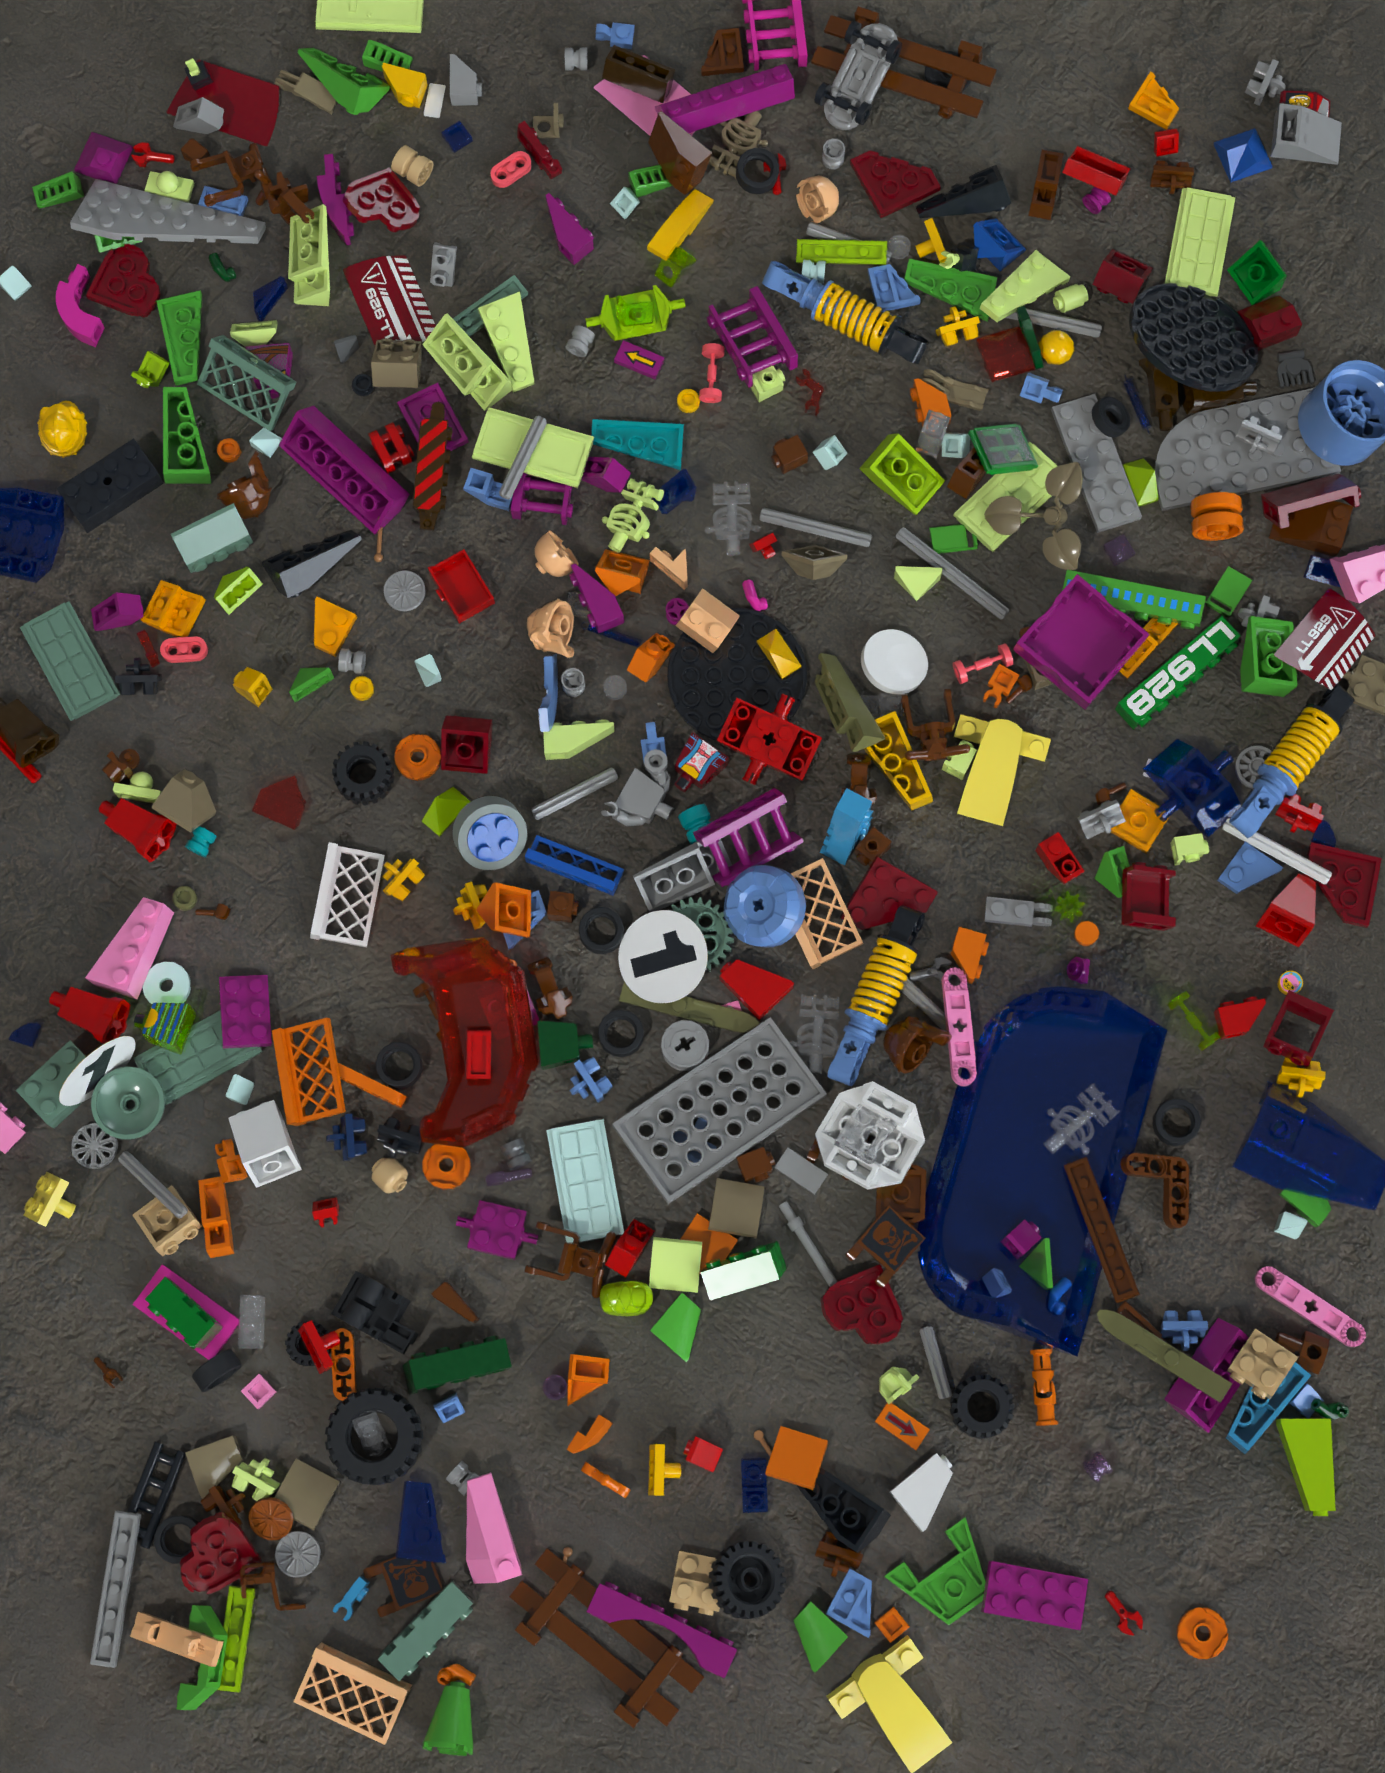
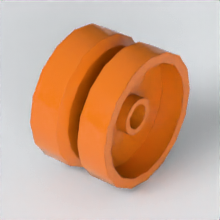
(1216, 516)

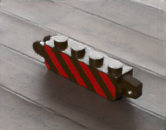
(430, 467)

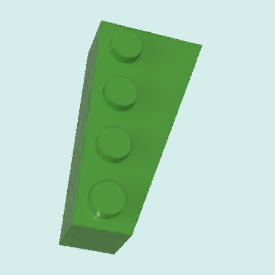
(182, 448)

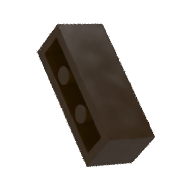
(638, 74)

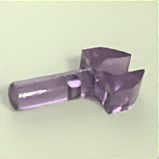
(500, 1177)

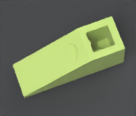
(569, 740)

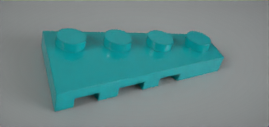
(645, 440)

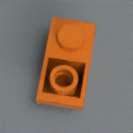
(928, 399)
(650, 657)
(967, 952)

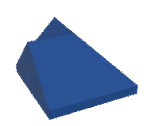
(1242, 155)
(996, 243)

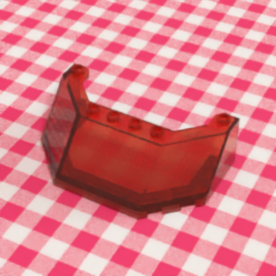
(475, 991)

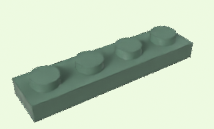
(470, 318)

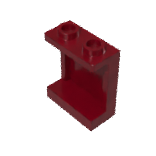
(1146, 897)

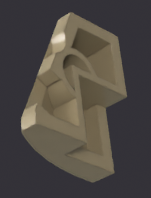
(213, 1463)

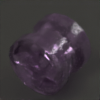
(553, 1389)
(1097, 1467)

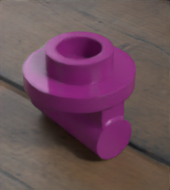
(1078, 970)

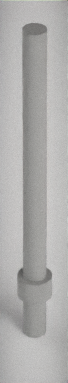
(796, 1224)

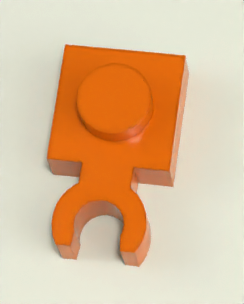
(1001, 683)

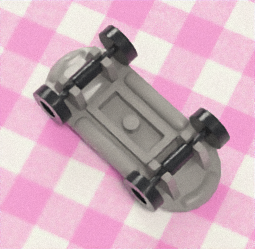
(860, 75)

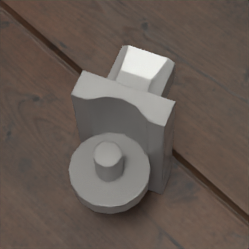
(1266, 72)
(443, 265)
(1258, 436)
(1265, 609)
(1101, 819)

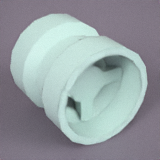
(812, 271)

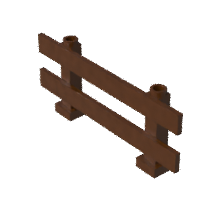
(962, 68)
(642, 1692)

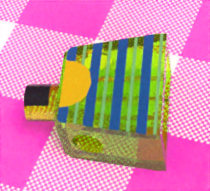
(167, 1025)

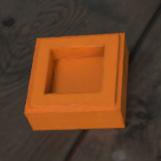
(891, 1624)

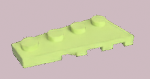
(1024, 286)
(508, 335)

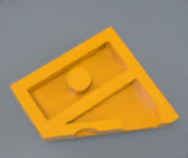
(1154, 103)
(331, 626)

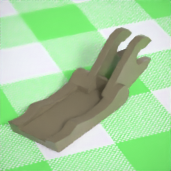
(307, 88)
(957, 392)

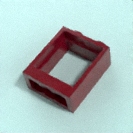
(1307, 1009)

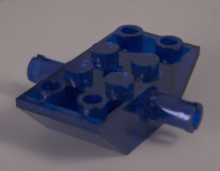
(1207, 804)

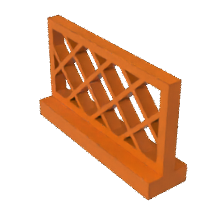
(291, 1080)

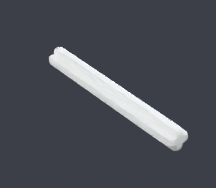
(1282, 854)

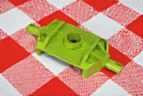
(661, 313)

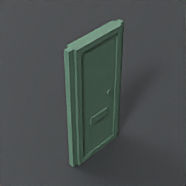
(70, 661)
(199, 1062)

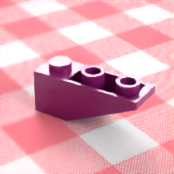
(571, 238)
(601, 603)

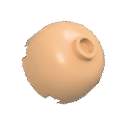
(817, 198)
(553, 556)

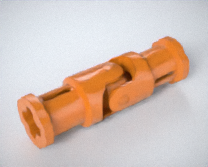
(1043, 1376)

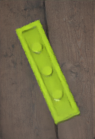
(842, 251)
(237, 1626)

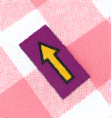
(639, 360)

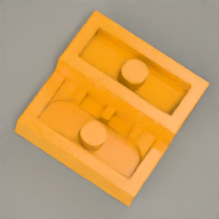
(173, 609)

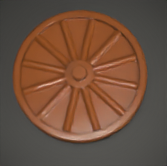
(270, 1518)

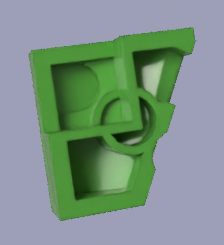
(678, 1326)

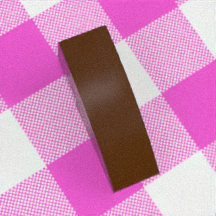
(1046, 184)

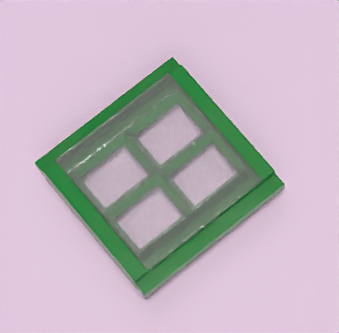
(1003, 449)

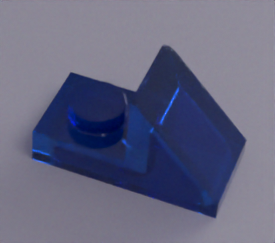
(676, 490)

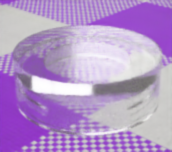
(899, 246)
(615, 687)

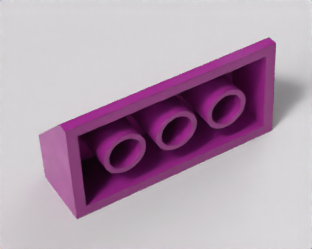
(1216, 1354)

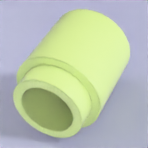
(1070, 298)

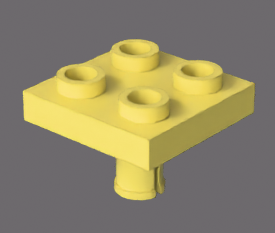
(48, 1199)

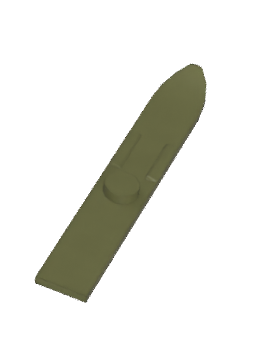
(695, 1011)
(1164, 1354)

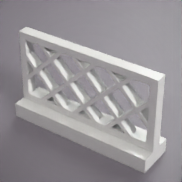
(326, 897)

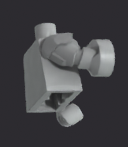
(641, 796)

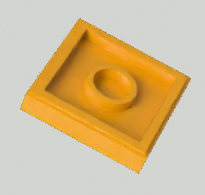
(1141, 821)

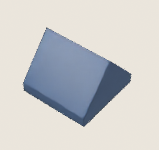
(996, 1283)
(449, 1407)

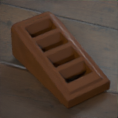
(447, 1295)

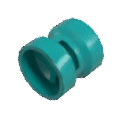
(200, 842)

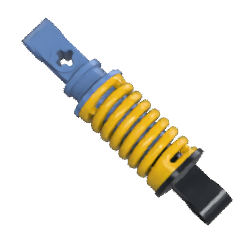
(846, 314)
(1293, 758)
(875, 993)

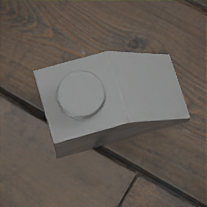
(463, 83)
(199, 116)

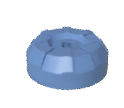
(764, 906)

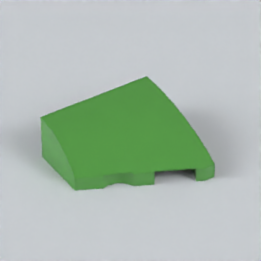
(1309, 1207)
(818, 1635)

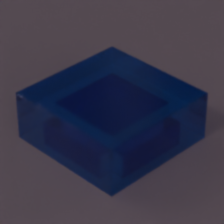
(457, 136)

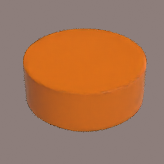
(228, 450)
(1086, 933)

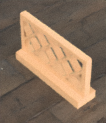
(804, 935)
(358, 1671)

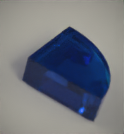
(1324, 835)
(26, 1034)

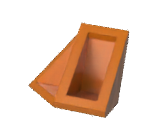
(586, 1375)

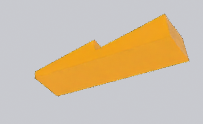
(1158, 633)

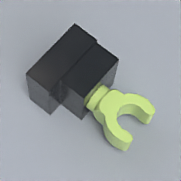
(197, 74)
(961, 258)

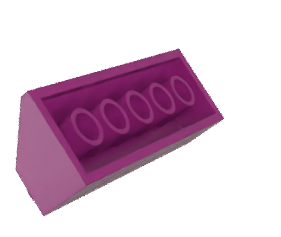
(731, 99)
(343, 469)

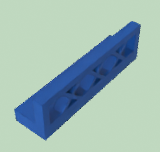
(572, 870)

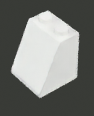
(264, 1143)

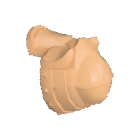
(552, 628)

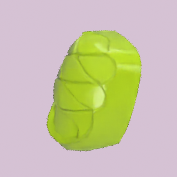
(626, 1298)

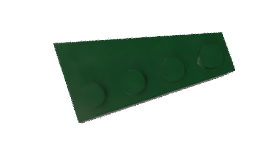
(457, 1364)

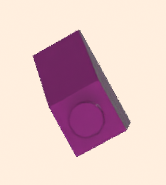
(605, 474)
(117, 611)
(1022, 1238)

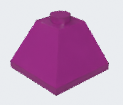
(103, 158)

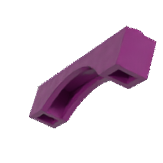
(709, 1652)

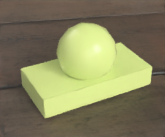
(170, 185)
(139, 788)

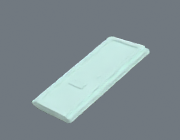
(585, 1180)

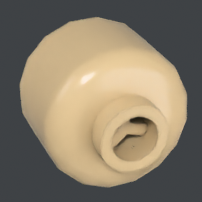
(389, 1175)

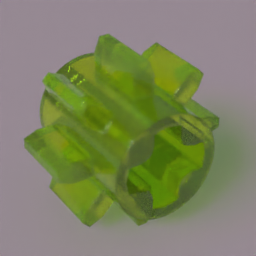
(1064, 902)

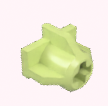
(895, 1382)

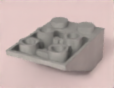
(1305, 135)

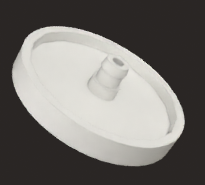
(894, 661)

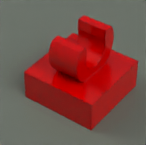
(1166, 142)
(764, 545)
(325, 1209)

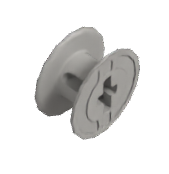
(680, 1032)

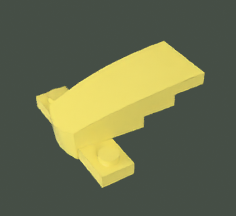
(995, 764)
(893, 1704)

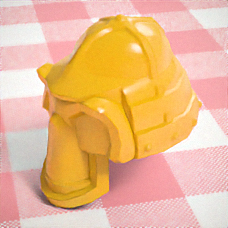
(62, 429)

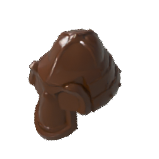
(248, 494)
(910, 1042)

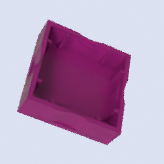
(1081, 642)

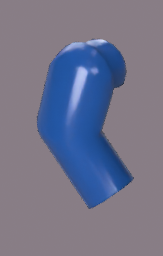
(1055, 1296)

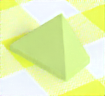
(254, 333)
(917, 579)

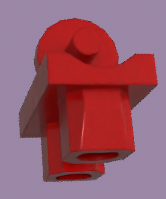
(1299, 815)

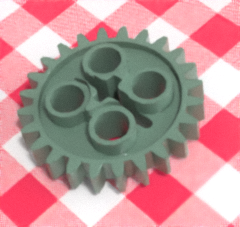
(698, 911)

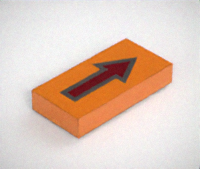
(902, 1425)

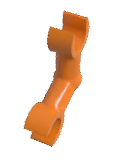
(605, 1480)

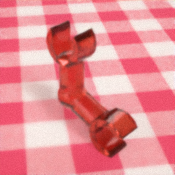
(815, 387)
(151, 654)

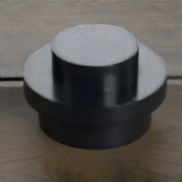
(362, 385)

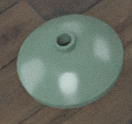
(111, 1100)

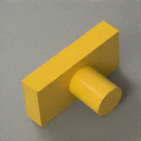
(932, 245)
(659, 1470)

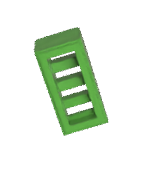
(380, 49)
(647, 188)
(69, 194)

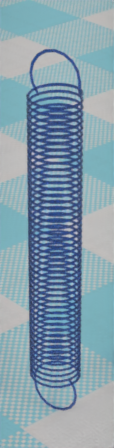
(1134, 405)
(615, 636)

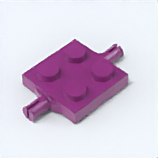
(497, 1230)

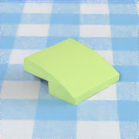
(675, 1264)

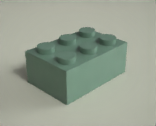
(44, 1086)

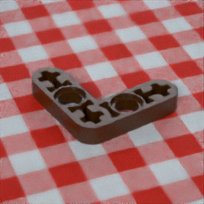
(1167, 1173)

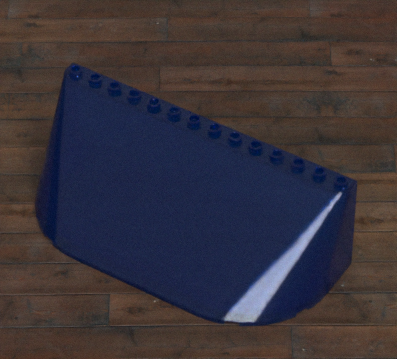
(999, 1172)

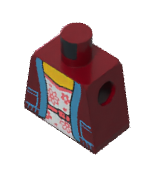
(698, 763)

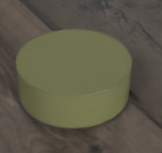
(184, 898)

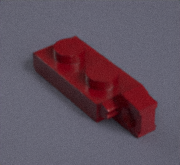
(537, 150)

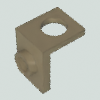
(555, 122)

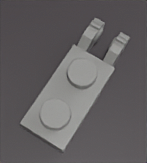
(1015, 912)

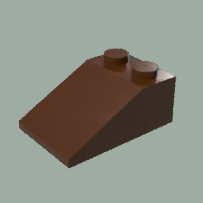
(678, 154)
(1316, 528)

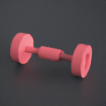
(711, 351)
(1004, 655)

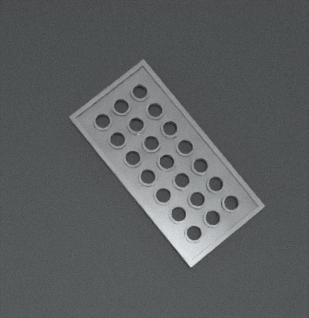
(731, 1145)

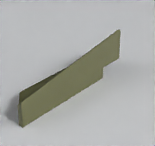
(845, 705)

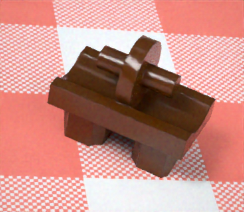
(1171, 176)
(120, 768)
(218, 1498)
(837, 1557)

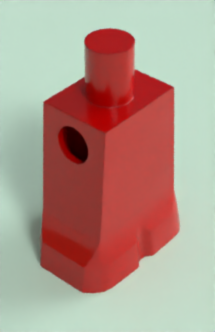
(139, 827)
(98, 1015)

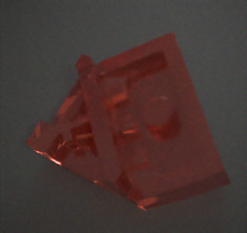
(281, 803)

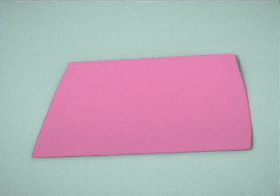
(636, 106)

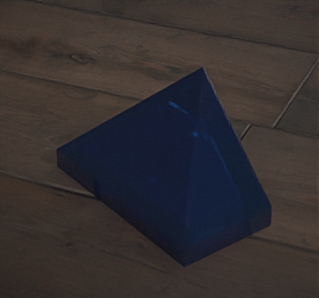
(267, 297)
(1321, 570)

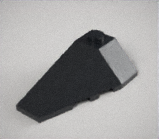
(981, 194)

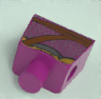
(276, 355)

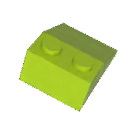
(902, 473)

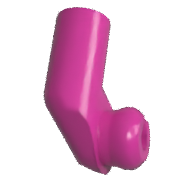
(751, 596)

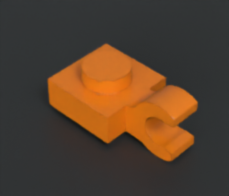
(229, 1164)

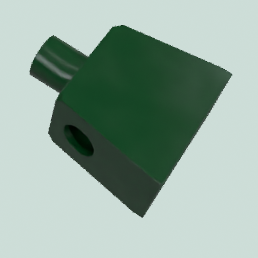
(560, 1043)

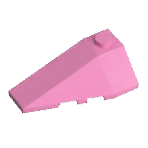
(489, 1542)

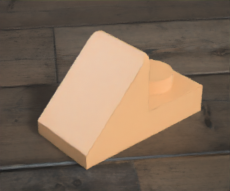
(673, 569)

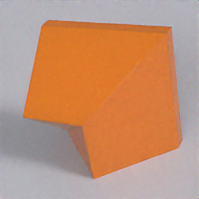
(622, 572)
(507, 909)

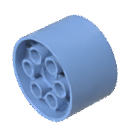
(1320, 413)

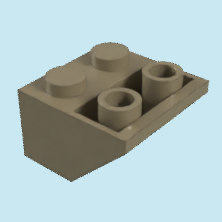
(396, 363)

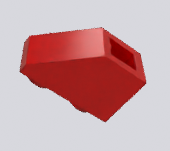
(1059, 858)
(1238, 1018)
(629, 1247)
(702, 1454)

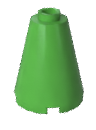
(451, 1722)

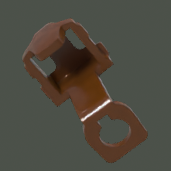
(859, 777)
(553, 1000)
(266, 1576)

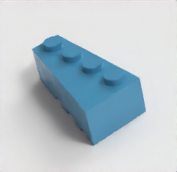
(847, 826)
(1258, 1413)

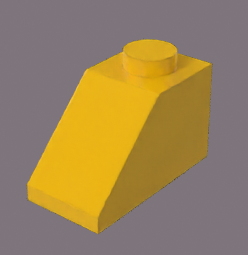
(405, 84)
(252, 685)

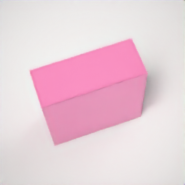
(259, 1391)

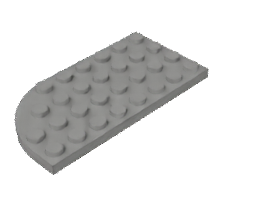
(1207, 458)

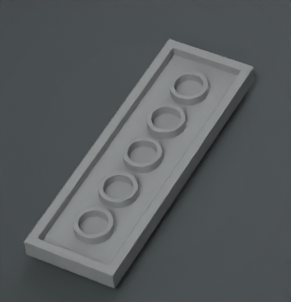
(1104, 478)

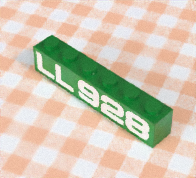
(1177, 673)

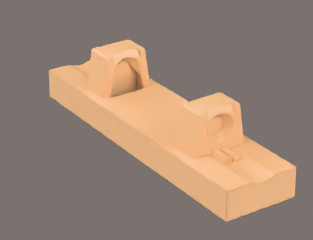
(177, 1639)

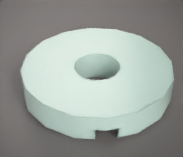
(162, 972)

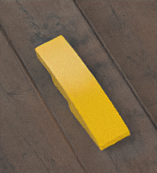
(680, 224)

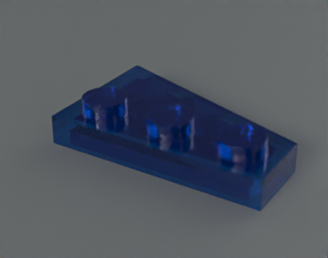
(418, 1525)

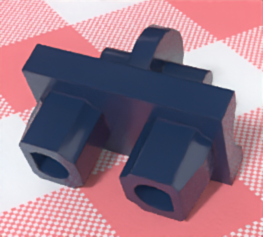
(349, 1126)

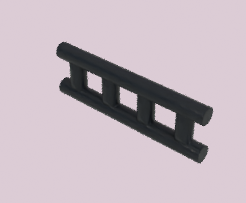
(166, 1487)

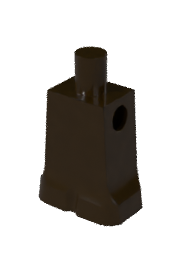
(1162, 395)
(1198, 400)
(25, 733)

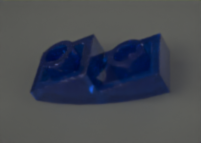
(754, 1485)

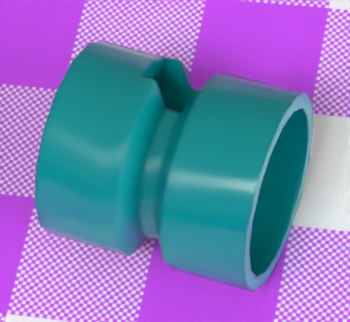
(694, 819)

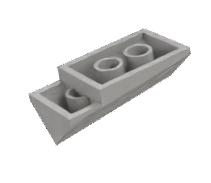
(678, 876)

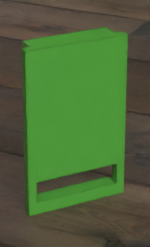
(951, 539)
(1229, 591)

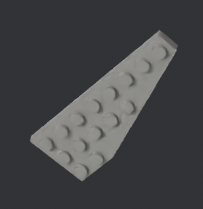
(126, 212)

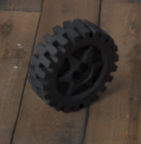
(729, 1583)

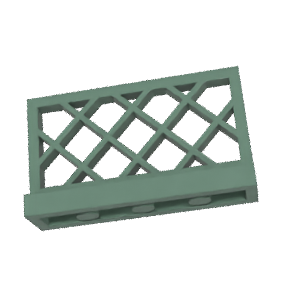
(251, 365)

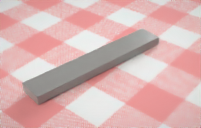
(115, 1589)

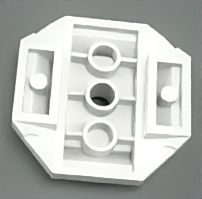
(895, 1153)

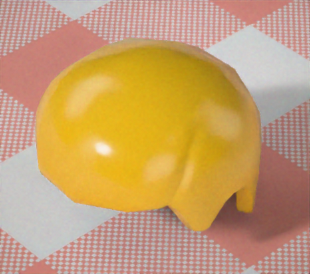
(1056, 347)

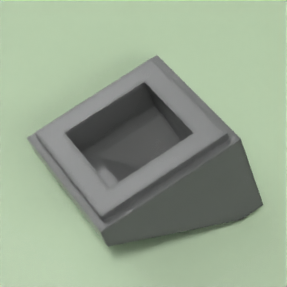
(346, 347)

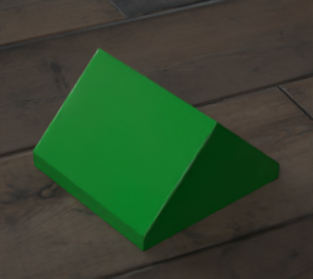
(1258, 273)

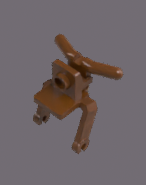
(240, 168)
(283, 197)
(932, 734)
(577, 1259)

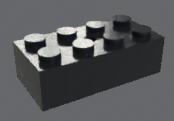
(110, 485)

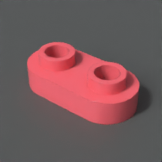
(509, 169)
(184, 648)

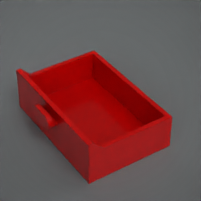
(1096, 170)
(461, 586)

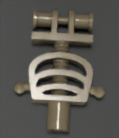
(744, 137)

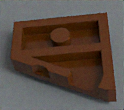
(724, 54)

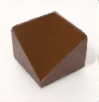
(194, 150)

